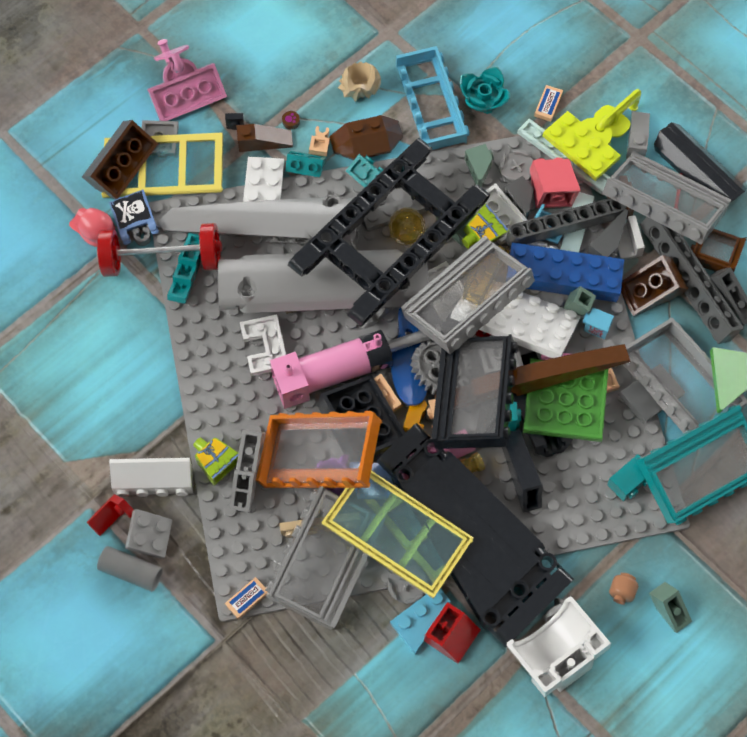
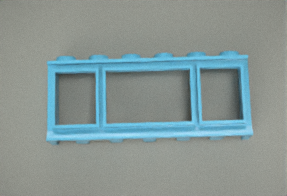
(457, 117)

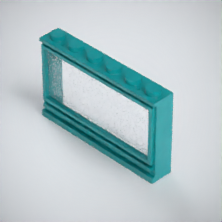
(698, 466)

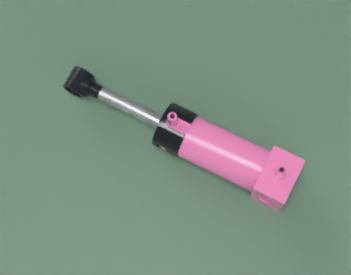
(334, 365)

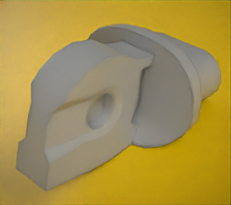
(557, 605)

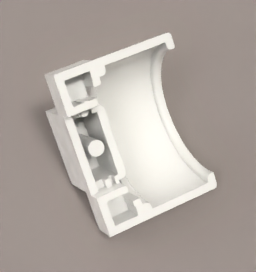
(560, 648)

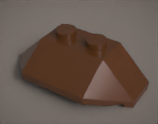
(366, 137)

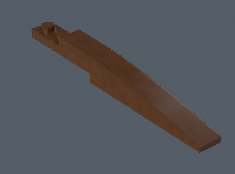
(566, 368)

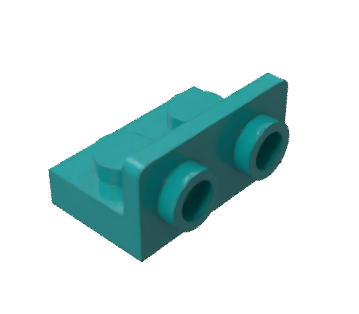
(305, 163)
(363, 170)

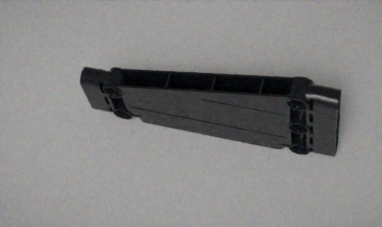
(502, 548)

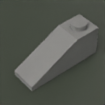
(638, 133)

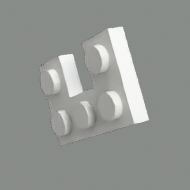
(269, 330)

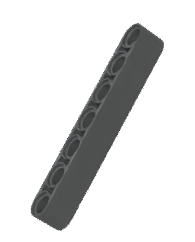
(558, 223)

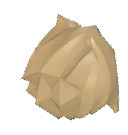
(360, 81)

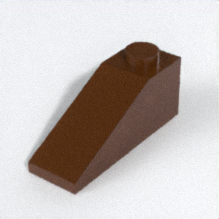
(260, 137)

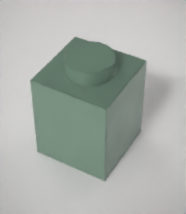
(580, 301)

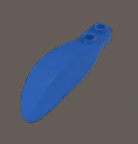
(403, 379)

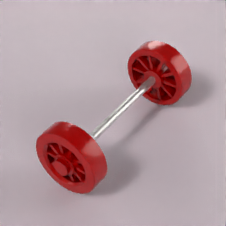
(110, 254)

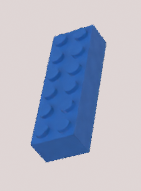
(567, 270)

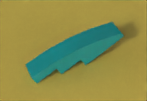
(185, 271)

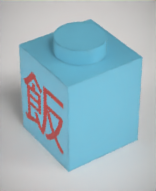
(597, 323)

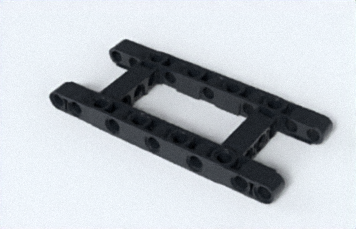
(398, 274)

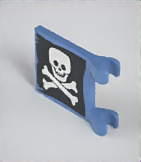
(131, 213)

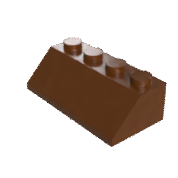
(120, 159)

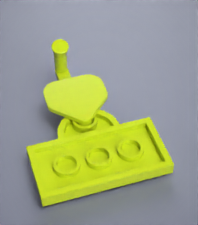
(588, 140)

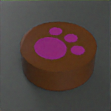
(290, 119)

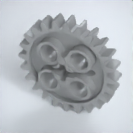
(424, 367)

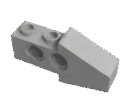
(245, 474)

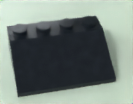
(360, 397)

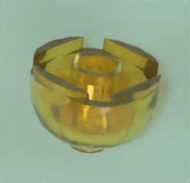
(406, 225)

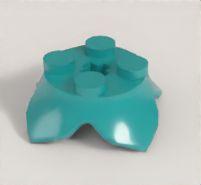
(490, 82)

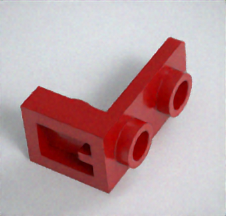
(109, 513)

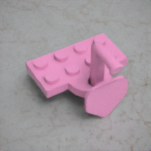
(187, 88)

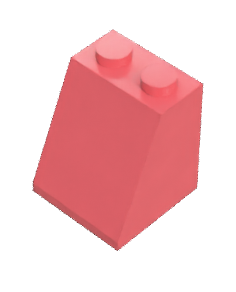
(554, 183)

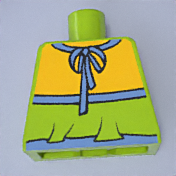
(484, 224)
(215, 458)

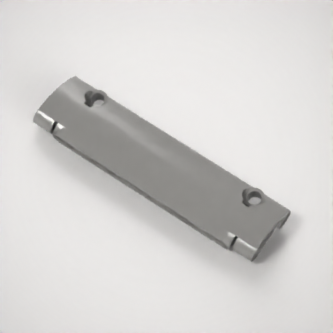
(281, 289)

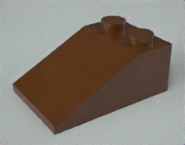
(652, 285)

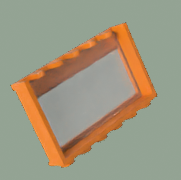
(319, 450)

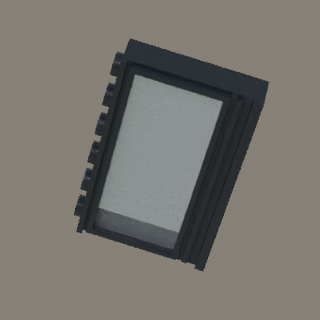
(475, 394)

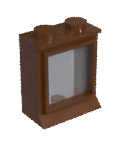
(719, 250)

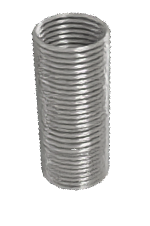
(125, 566)

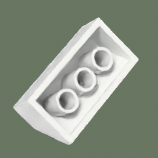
(151, 476)

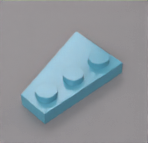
(418, 618)

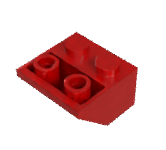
(452, 633)

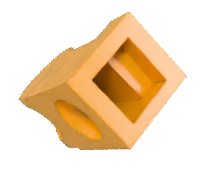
(414, 415)

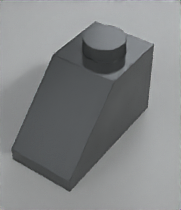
(520, 193)

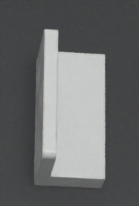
(631, 241)

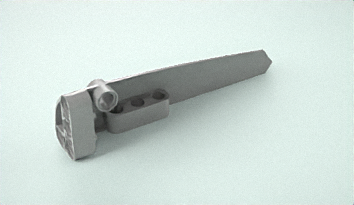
(270, 219)

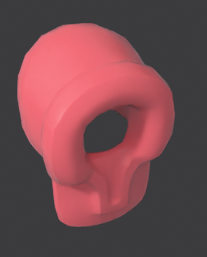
(89, 224)

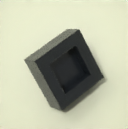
(234, 119)

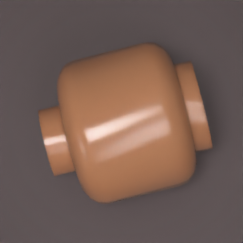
(623, 588)

